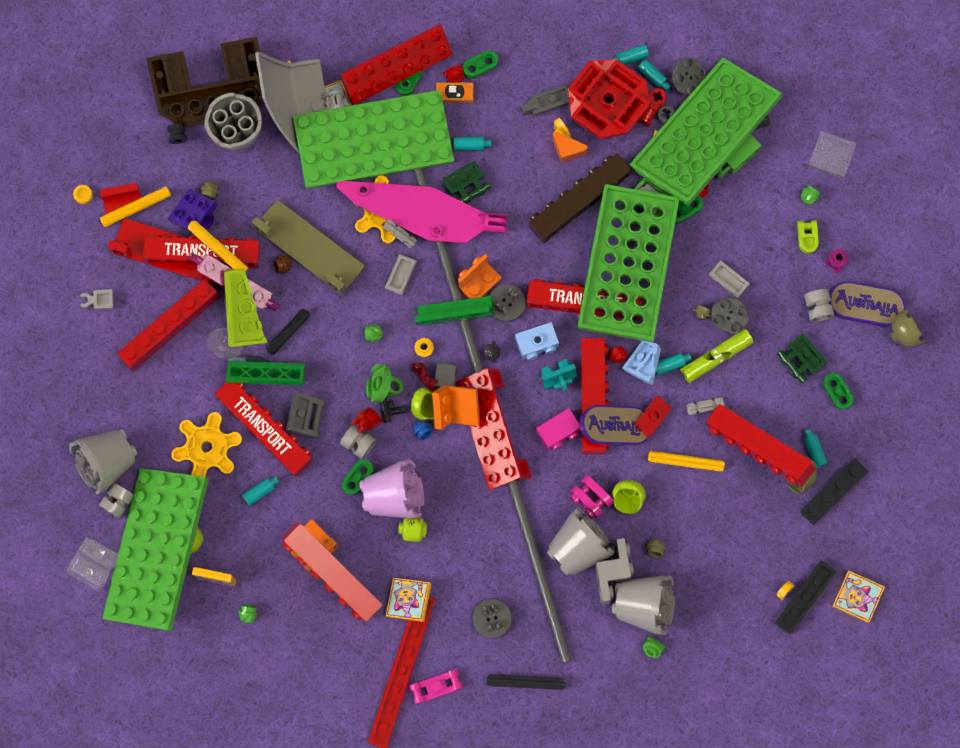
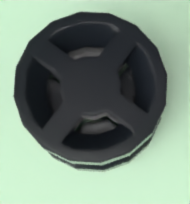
(177, 133)

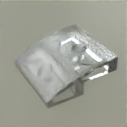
(93, 563)

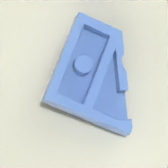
(644, 362)

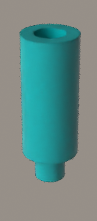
(632, 55)
(654, 75)
(470, 143)
(672, 363)
(815, 449)
(260, 490)

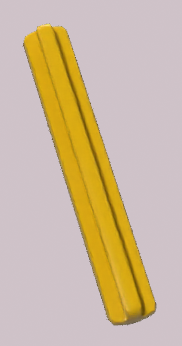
(135, 206)
(216, 246)
(686, 461)

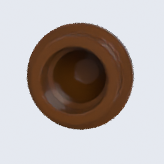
(282, 264)

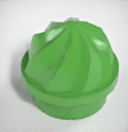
(810, 195)
(373, 333)
(248, 613)

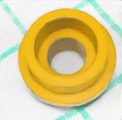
(424, 353)

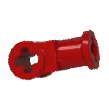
(654, 106)

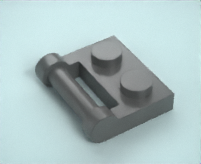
(300, 415)

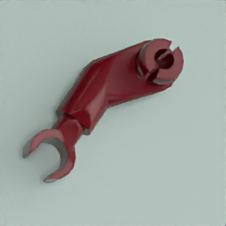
(424, 376)

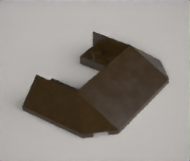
(189, 103)

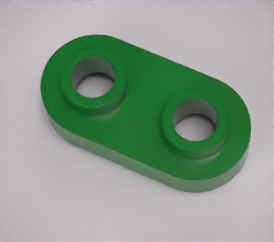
(479, 63)
(412, 81)
(687, 211)
(840, 391)
(356, 476)

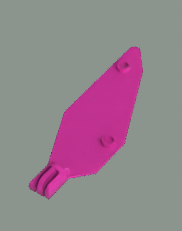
(424, 211)

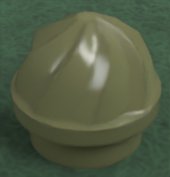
(210, 190)
(656, 548)

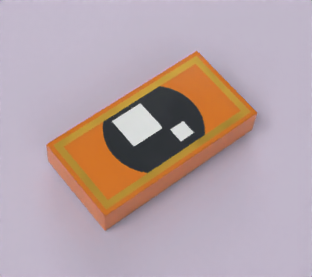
(456, 92)

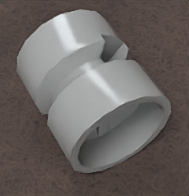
(819, 305)
(357, 441)
(117, 493)

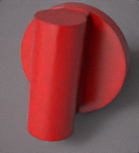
(454, 74)

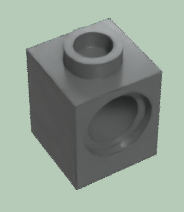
(445, 374)

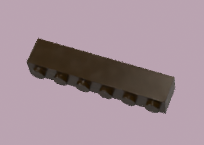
(579, 198)

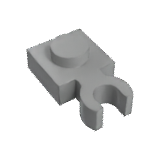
(101, 300)

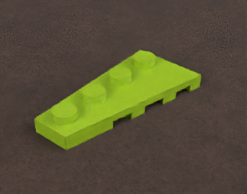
(242, 318)

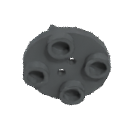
(694, 75)
(512, 296)
(722, 310)
(494, 627)

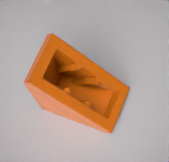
(568, 148)

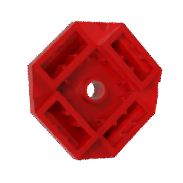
(613, 81)

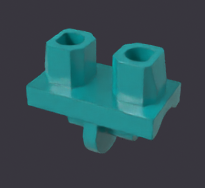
(559, 377)

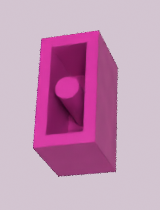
(558, 430)

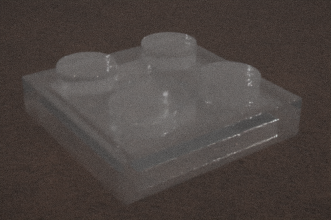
(832, 155)

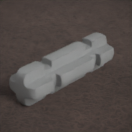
(400, 233)
(704, 406)

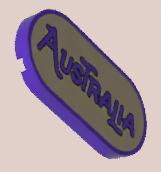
(866, 303)
(612, 425)

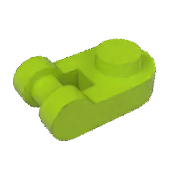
(807, 242)

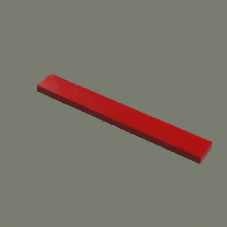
(399, 679)

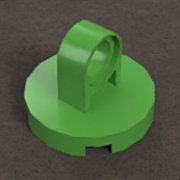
(379, 385)

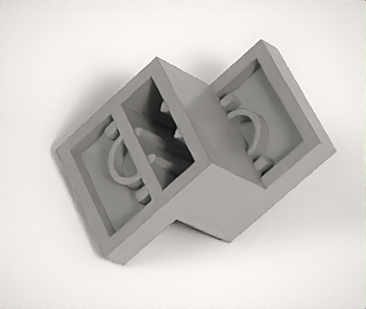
(614, 571)

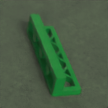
(455, 311)
(265, 373)

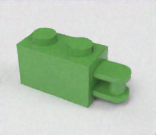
(743, 154)

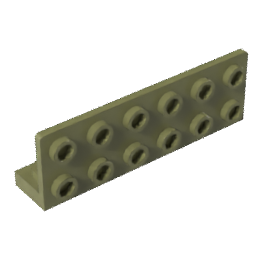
(308, 247)

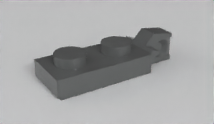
(546, 101)

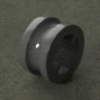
(660, 113)

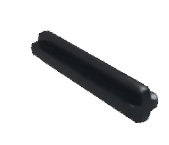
(288, 331)

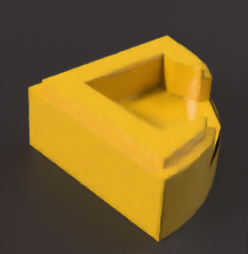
(560, 127)

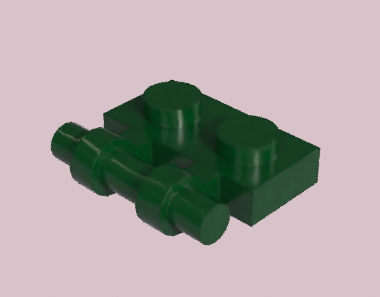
(464, 178)
(806, 354)

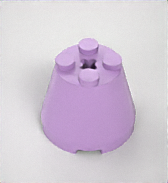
(394, 491)

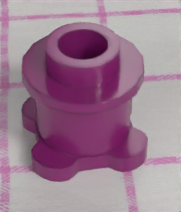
(834, 263)

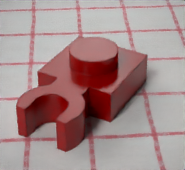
(367, 419)

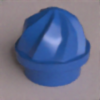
(422, 430)

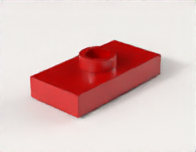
(652, 416)

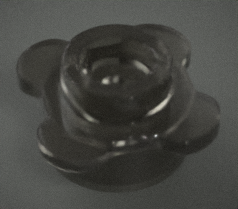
(492, 351)

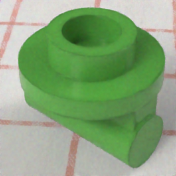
(653, 647)

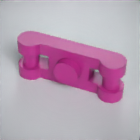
(436, 687)

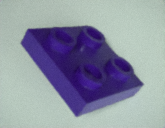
(193, 207)

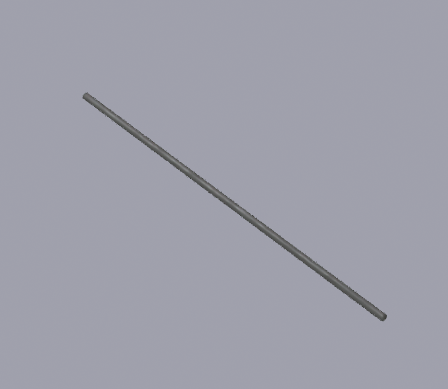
(514, 487)

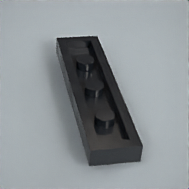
(834, 491)
(805, 597)

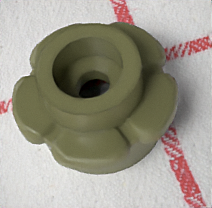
(702, 312)

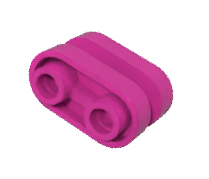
(592, 508)

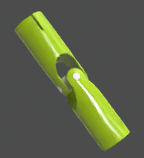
(727, 348)

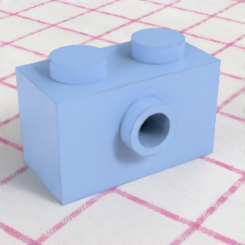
(537, 341)

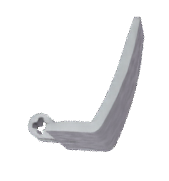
(293, 91)

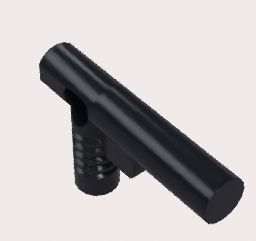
(389, 406)

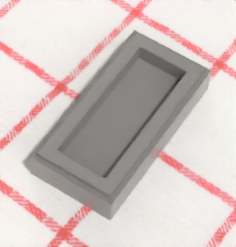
(400, 274)
(729, 279)

